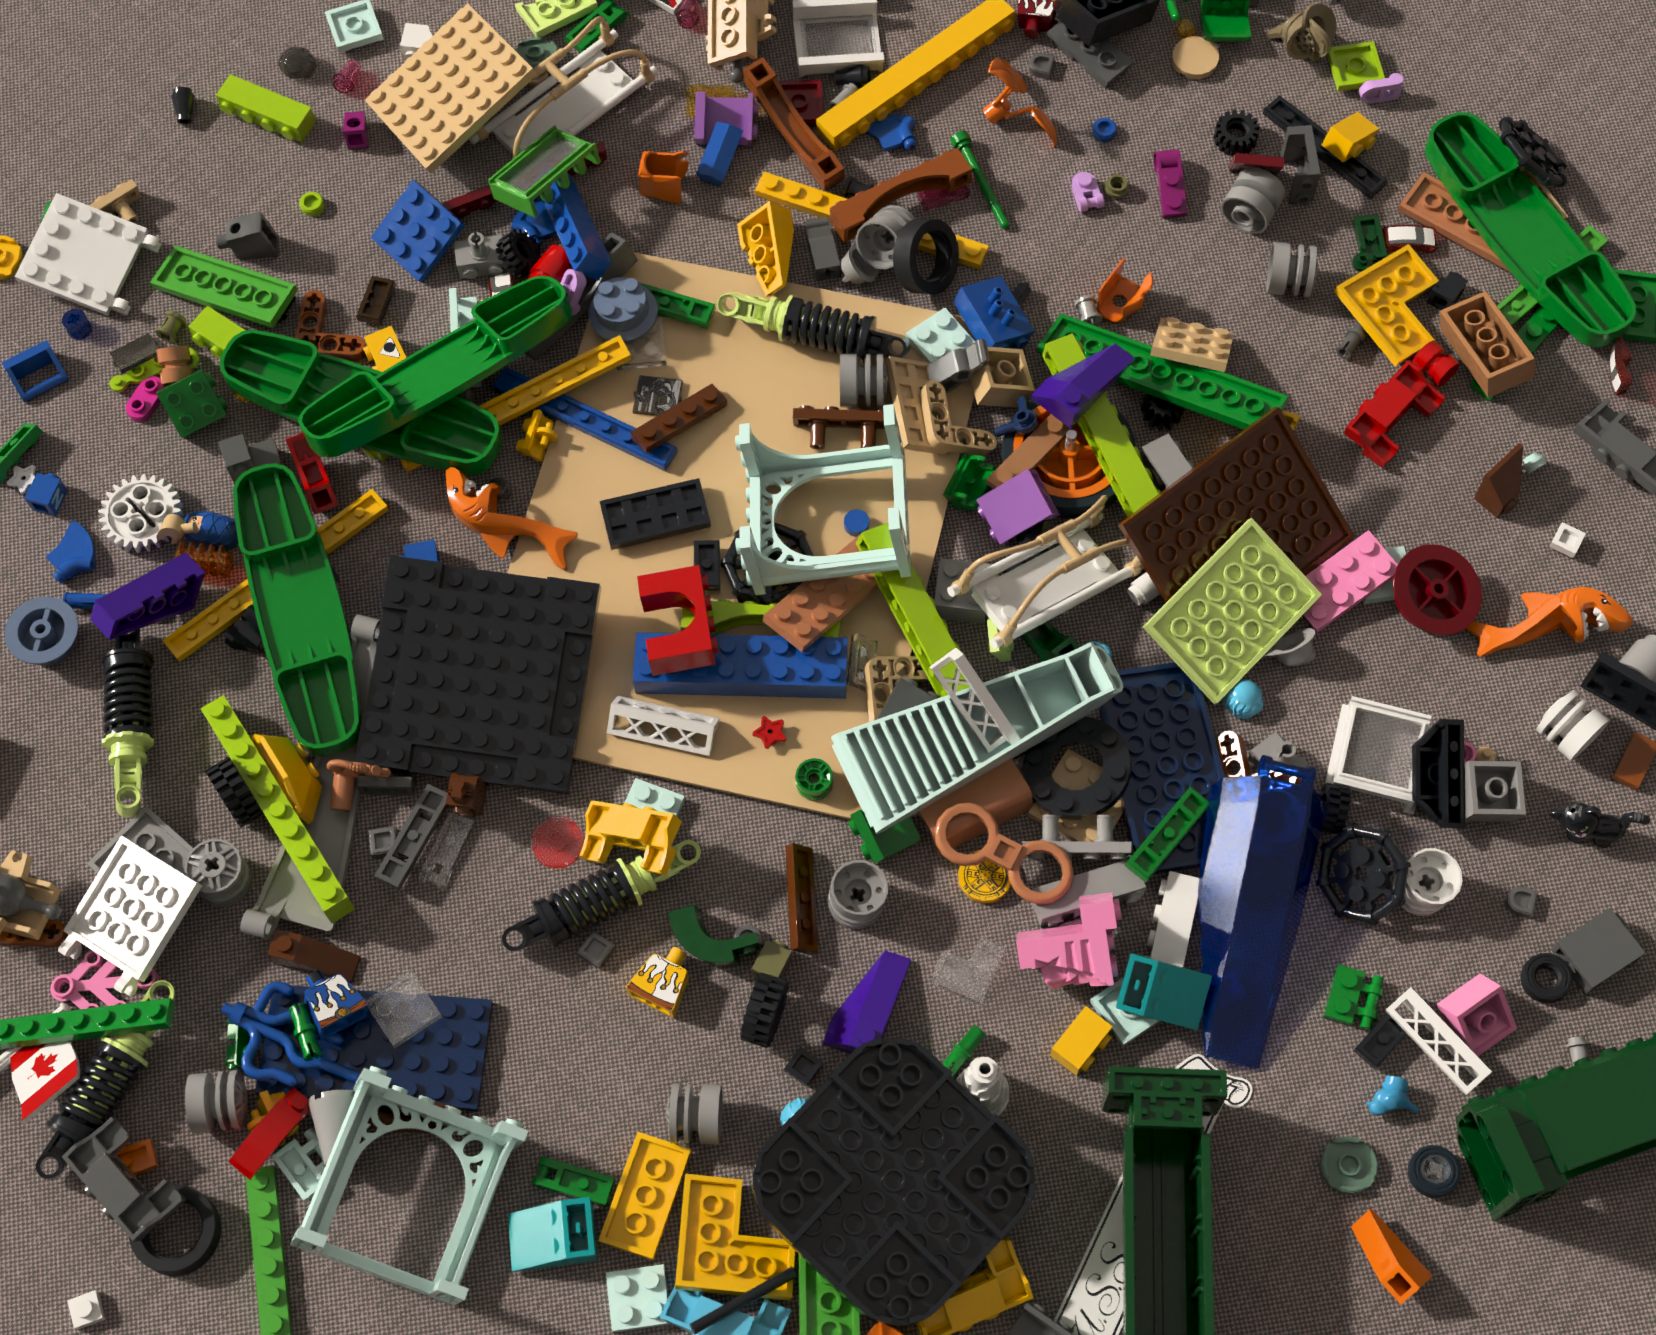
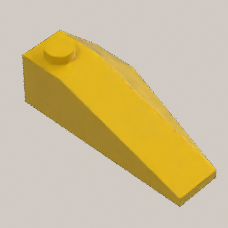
(768, 242)

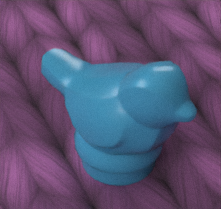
(1391, 1097)

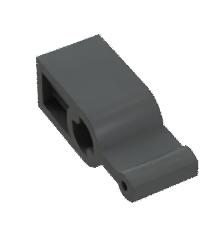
(822, 249)
(959, 365)

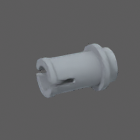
(846, 92)
(1577, 1047)

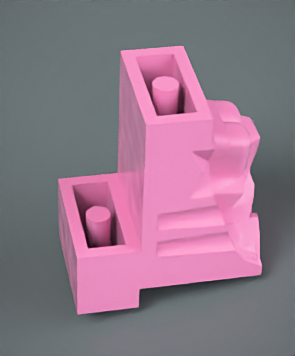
(1075, 951)

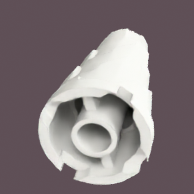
(987, 1084)

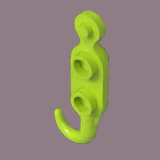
(150, 368)

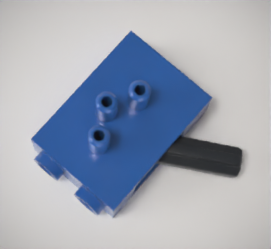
(995, 312)

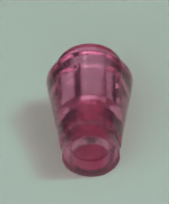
(688, 14)
(345, 79)

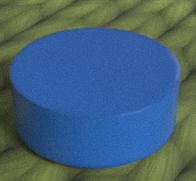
(1104, 130)
(856, 522)

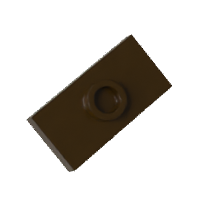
(376, 300)

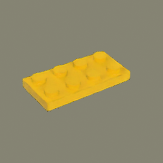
(645, 1196)

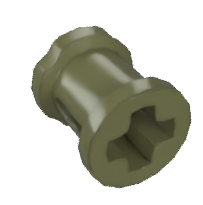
(171, 326)

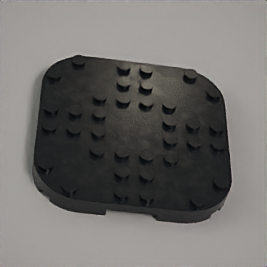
(893, 1181)

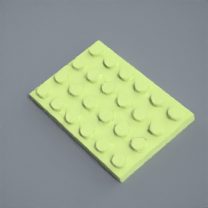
(1232, 611)

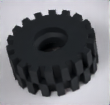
(234, 792)
(764, 1010)

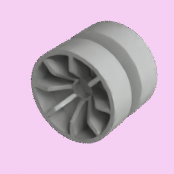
(1253, 200)

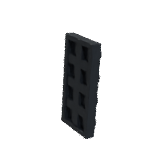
(655, 514)
(1623, 688)

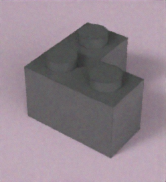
(241, 457)

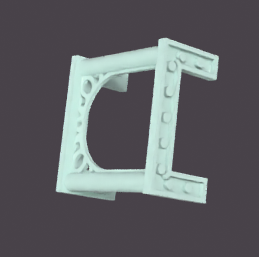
(773, 468)
(371, 1093)

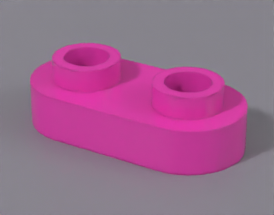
(146, 398)

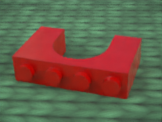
(694, 644)

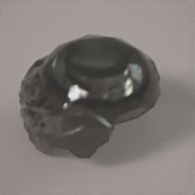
(297, 63)

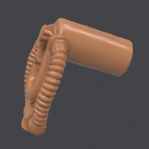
(344, 780)

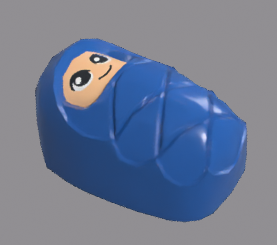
(212, 529)

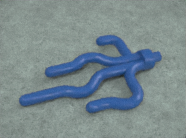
(259, 1023)

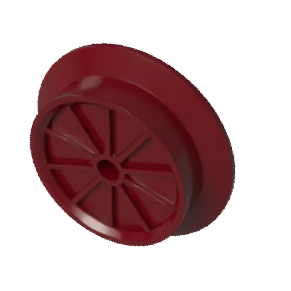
(1437, 590)

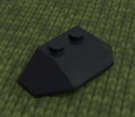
(1440, 773)

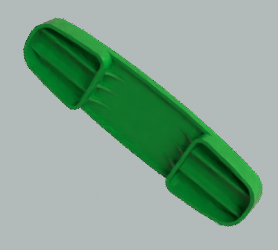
(1528, 231)
(501, 332)
(292, 374)
(298, 610)

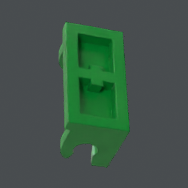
(968, 482)

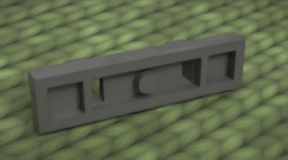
(413, 837)

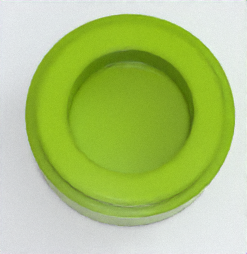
(312, 204)

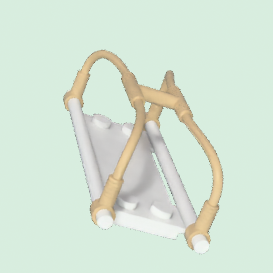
(575, 101)
(1046, 583)

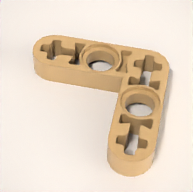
(947, 431)
(889, 676)

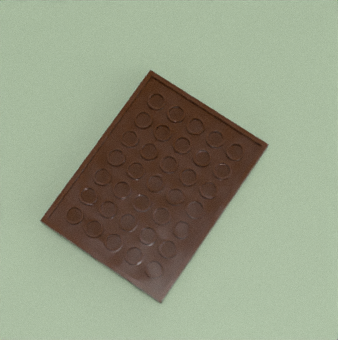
(1252, 476)

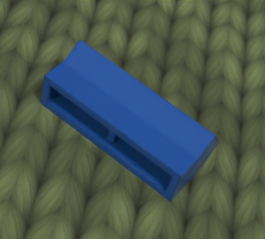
(719, 153)

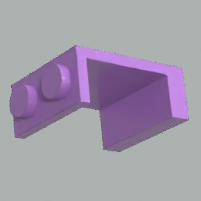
(733, 111)
(1016, 506)

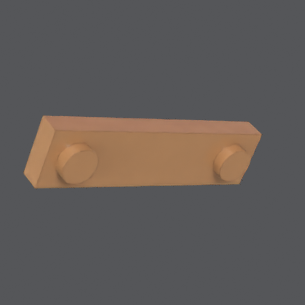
(1031, 451)

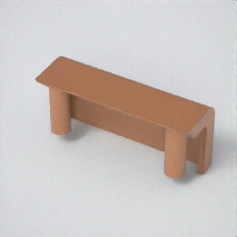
(998, 791)

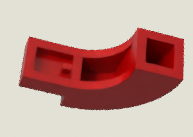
(312, 474)
(270, 1133)

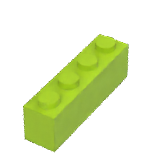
(266, 108)

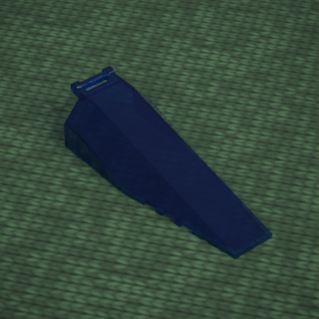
(1252, 900)

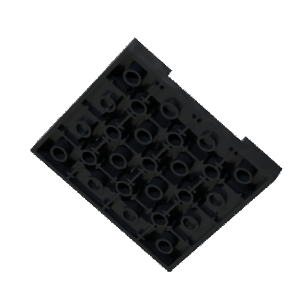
(479, 675)

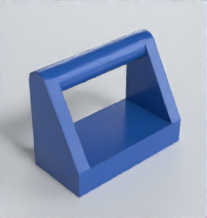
(31, 361)

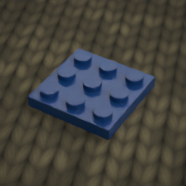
(418, 231)

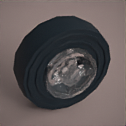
(1441, 1164)

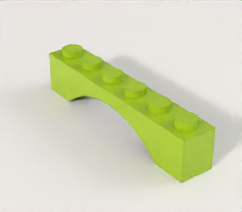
(733, 615)

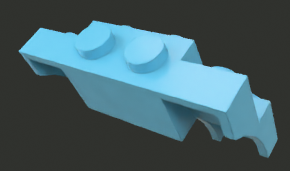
(688, 1306)

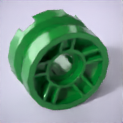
(818, 769)

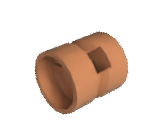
(174, 363)

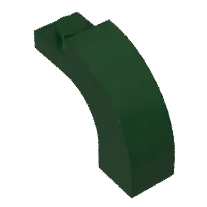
(1048, 642)
(692, 935)

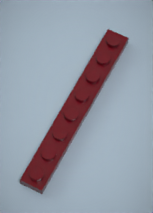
(483, 197)

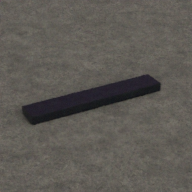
(1352, 170)

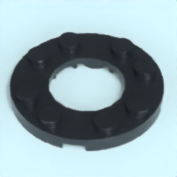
(1093, 799)

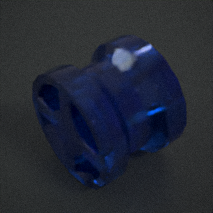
(76, 330)

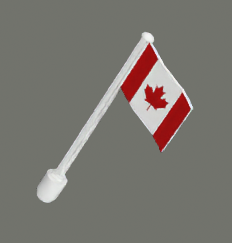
(41, 1072)

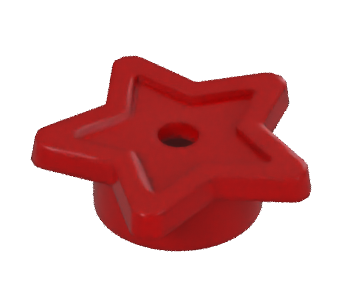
(770, 739)

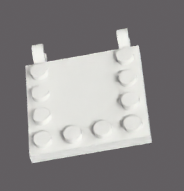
(84, 255)
(130, 912)

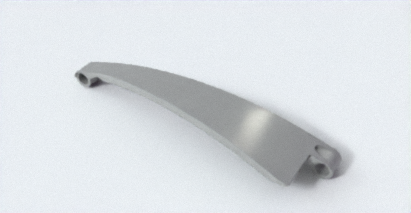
(285, 890)

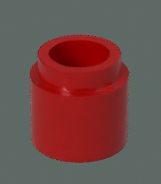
(552, 264)

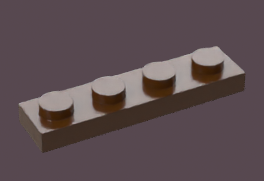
(678, 418)
(801, 899)

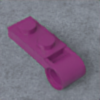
(1171, 183)

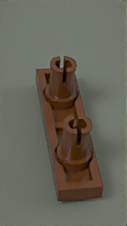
(833, 417)

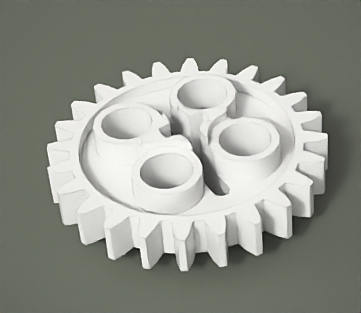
(122, 528)

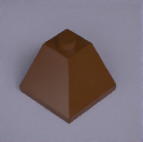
(1502, 484)

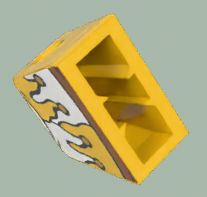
(661, 982)

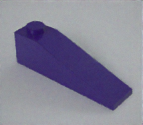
(1077, 388)
(869, 1006)

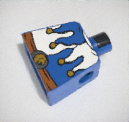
(333, 1004)

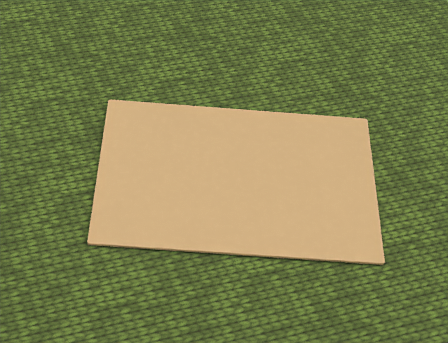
(761, 387)

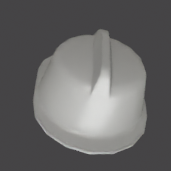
(856, 269)
(1294, 648)

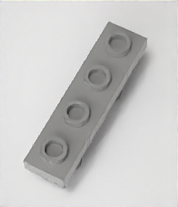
(1090, 850)

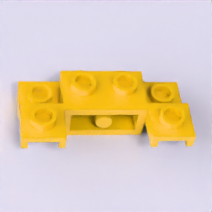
(632, 828)
(982, 1294)

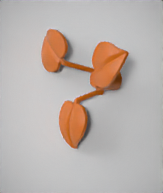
(1000, 106)

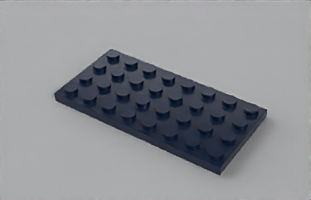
(1169, 749)
(437, 1062)

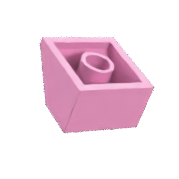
(1478, 1014)

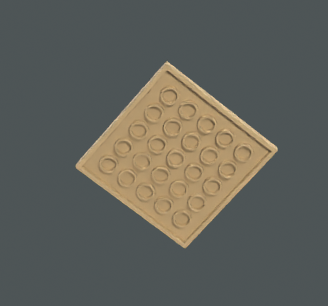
(450, 87)

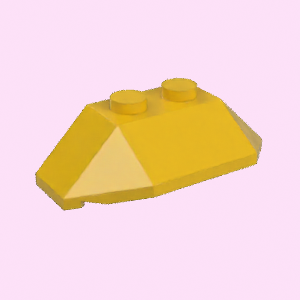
(292, 772)

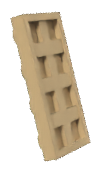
(905, 381)

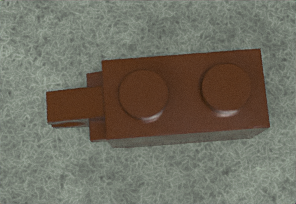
(466, 795)

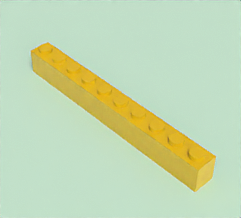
(915, 73)

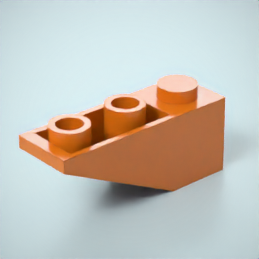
(1391, 1260)

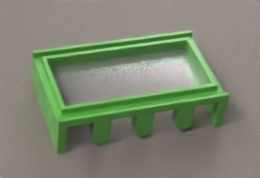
(539, 167)

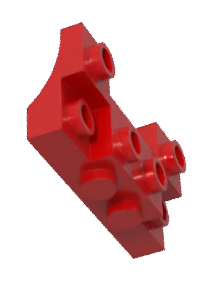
(1391, 402)

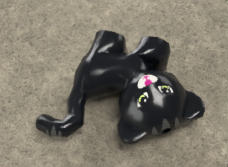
(1587, 823)

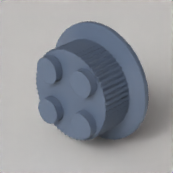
(622, 309)
(42, 631)

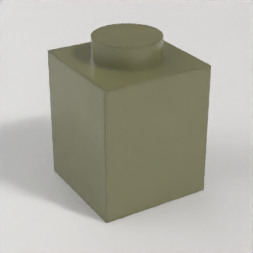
(772, 960)

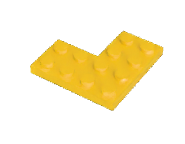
(1380, 298)
(712, 1252)

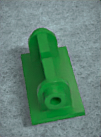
(235, 1051)

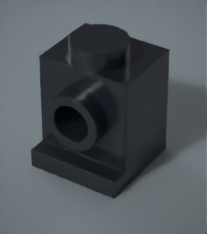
(1447, 291)

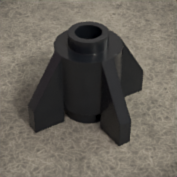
(245, 633)

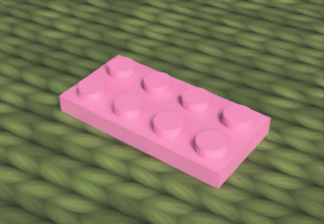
(1348, 579)

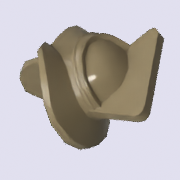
(1307, 32)

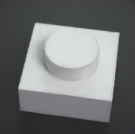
(1567, 540)
(86, 1310)

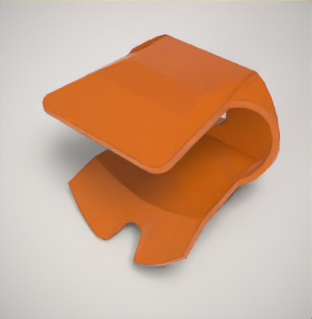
(662, 174)
(1120, 286)

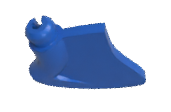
(894, 132)
(538, 227)
(73, 554)

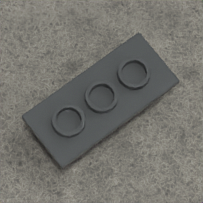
(1102, 60)

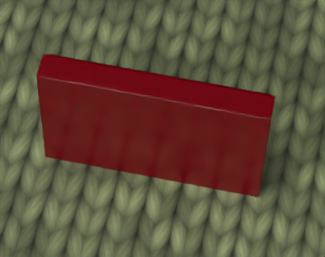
(1269, 163)

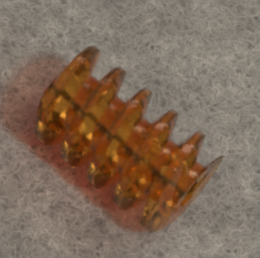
(210, 561)

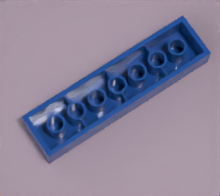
(753, 668)

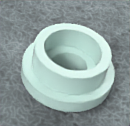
(1533, 462)

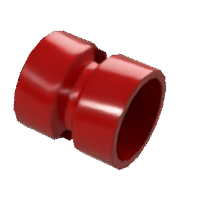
(1438, 366)

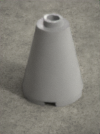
(328, 1116)

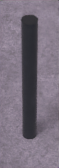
(743, 1300)

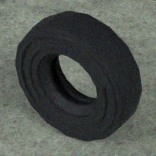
(1534, 989)

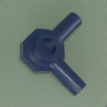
(1023, 422)

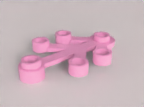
(97, 984)

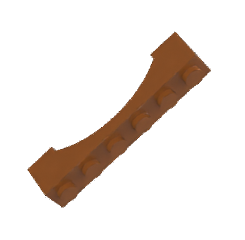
(814, 155)
(943, 172)

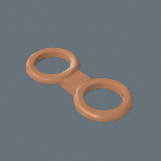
(1004, 853)

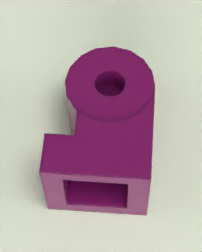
(355, 130)

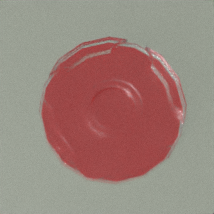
(557, 842)

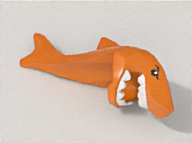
(496, 529)
(1548, 612)

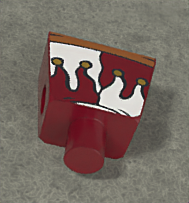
(1037, 15)

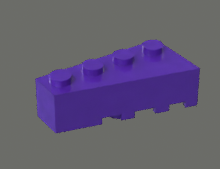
(149, 598)

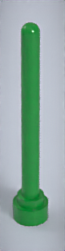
(963, 142)

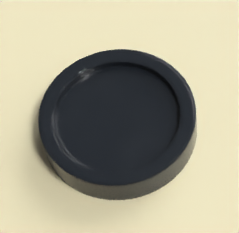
(748, 595)

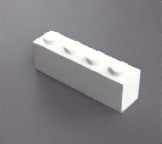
(1174, 918)

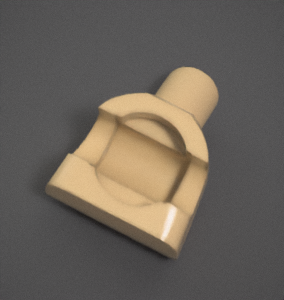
(175, 528)

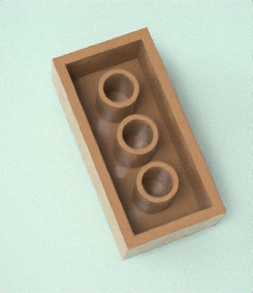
(1487, 344)

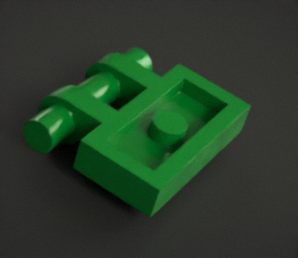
(1344, 997)

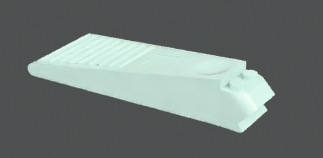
(932, 751)

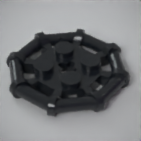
(1533, 152)
(731, 564)
(1378, 874)

